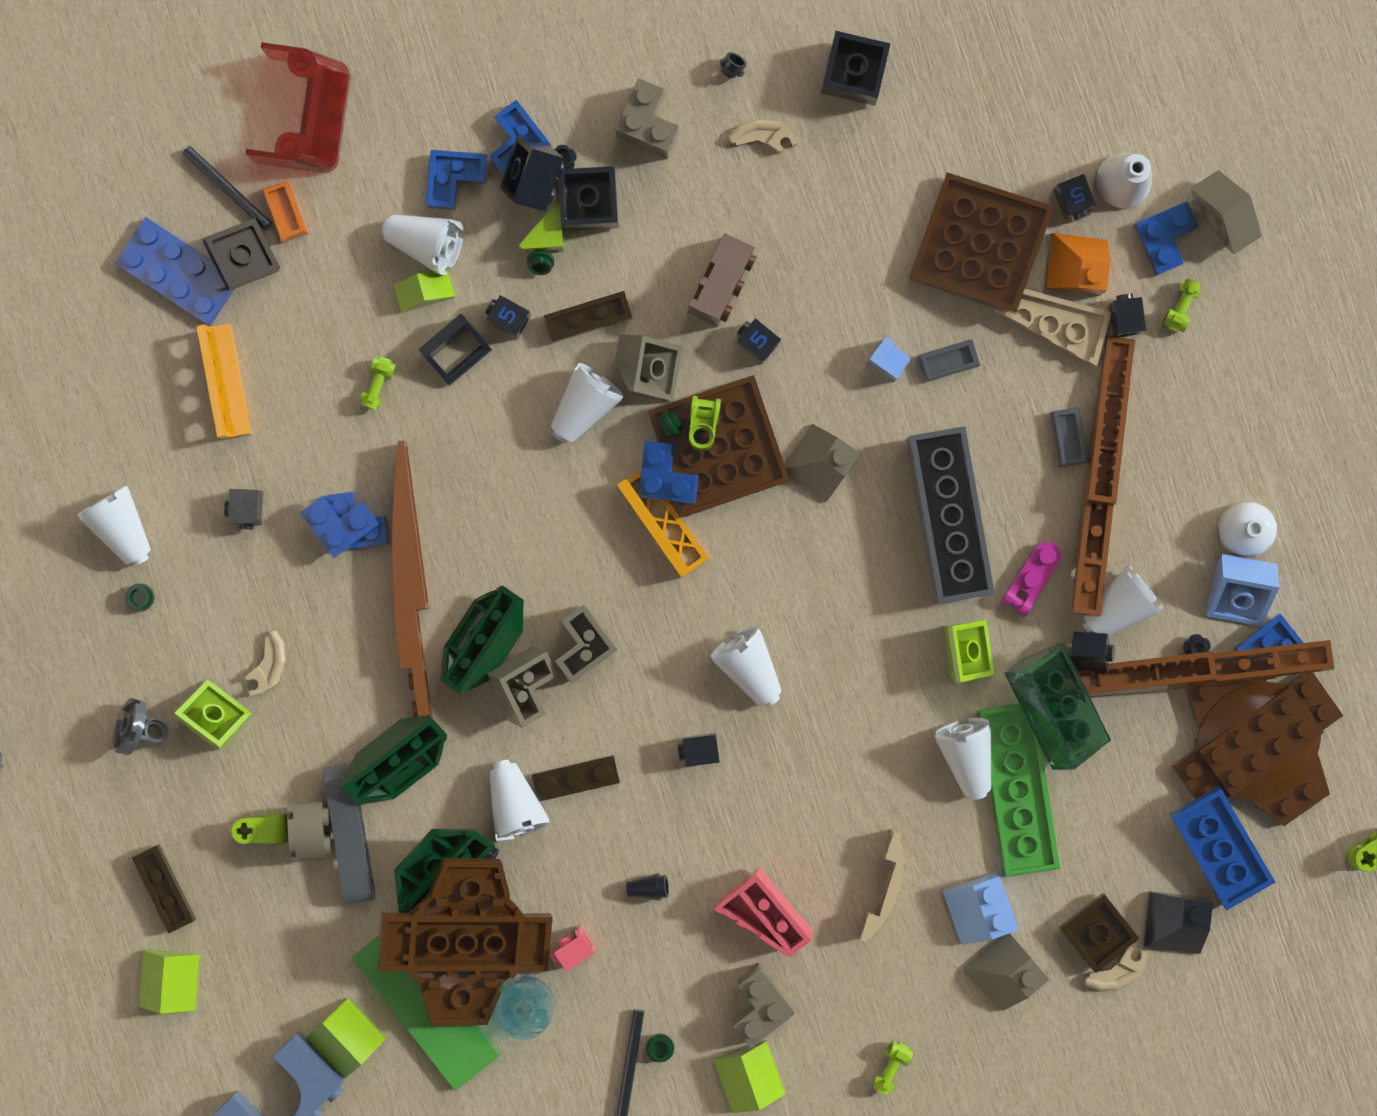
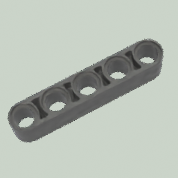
(349, 839)

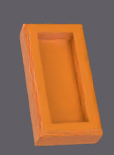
(285, 211)

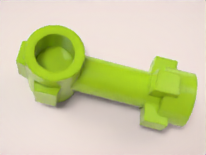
(1176, 319)
(382, 369)
(899, 1054)

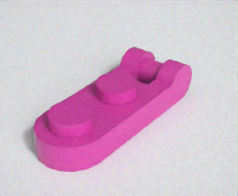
(1032, 577)

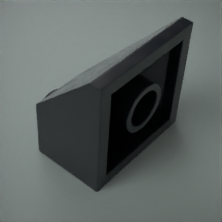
(1177, 922)

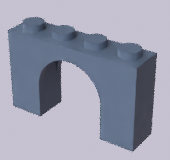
(311, 1071)

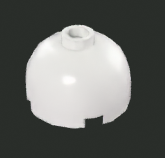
(1247, 529)

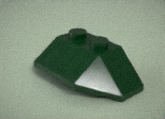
(482, 639)
(394, 760)
(420, 866)

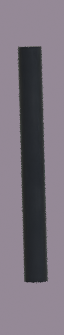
(227, 187)
(630, 1062)

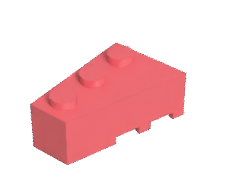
(765, 912)

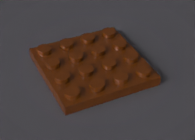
(981, 243)
(743, 451)

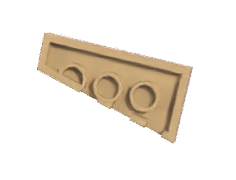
(1064, 323)

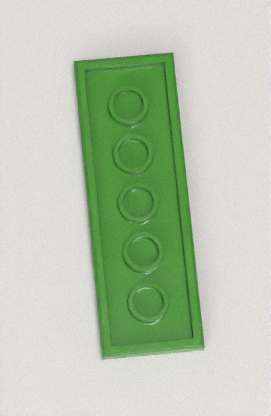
(1020, 794)
(454, 1049)

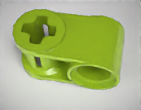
(703, 421)
(266, 829)
(1366, 846)

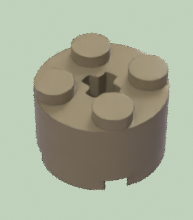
(307, 830)

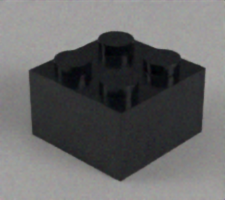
(855, 68)
(532, 173)
(588, 198)

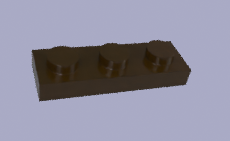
(588, 317)
(575, 778)
(163, 888)

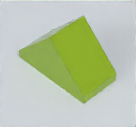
(546, 234)
(423, 290)

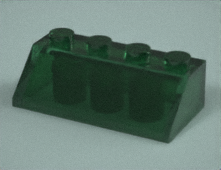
(1058, 707)

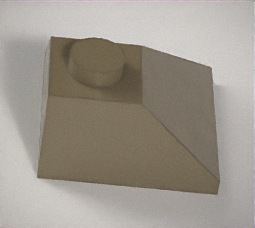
(648, 365)
(821, 461)
(1007, 972)

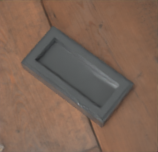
(949, 360)
(1069, 437)

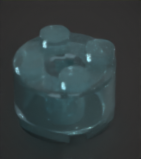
(512, 1016)

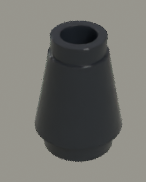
(649, 887)

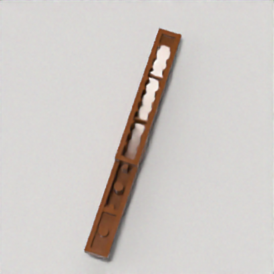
(1102, 476)
(409, 583)
(1209, 669)

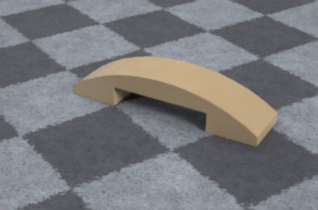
(874, 920)

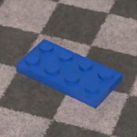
(175, 271)
(1222, 848)

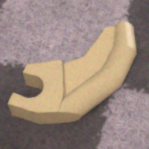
(764, 131)
(271, 667)
(1120, 975)

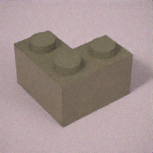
(640, 123)
(1228, 211)
(591, 647)
(516, 684)
(768, 1006)

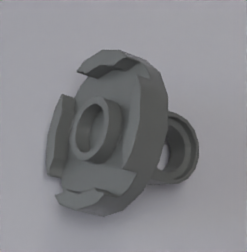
(134, 727)

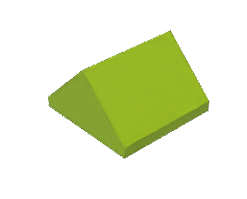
(968, 651)
(213, 715)
(169, 981)
(346, 1038)
(749, 1078)

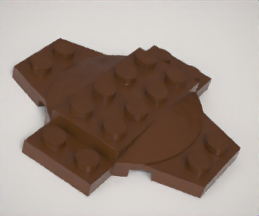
(1260, 744)
(464, 941)

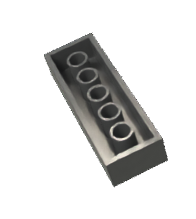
(950, 515)

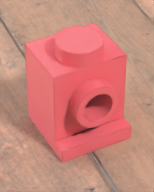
(572, 949)

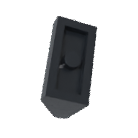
(445, 337)

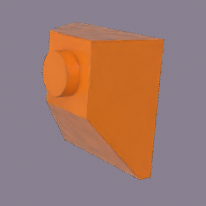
(1078, 264)

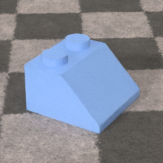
(1242, 590)
(980, 909)

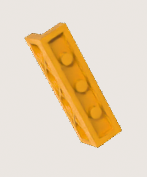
(224, 381)
(659, 534)

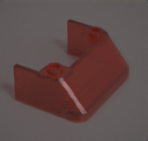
(323, 115)

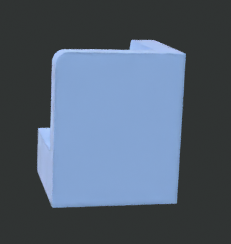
(889, 359)

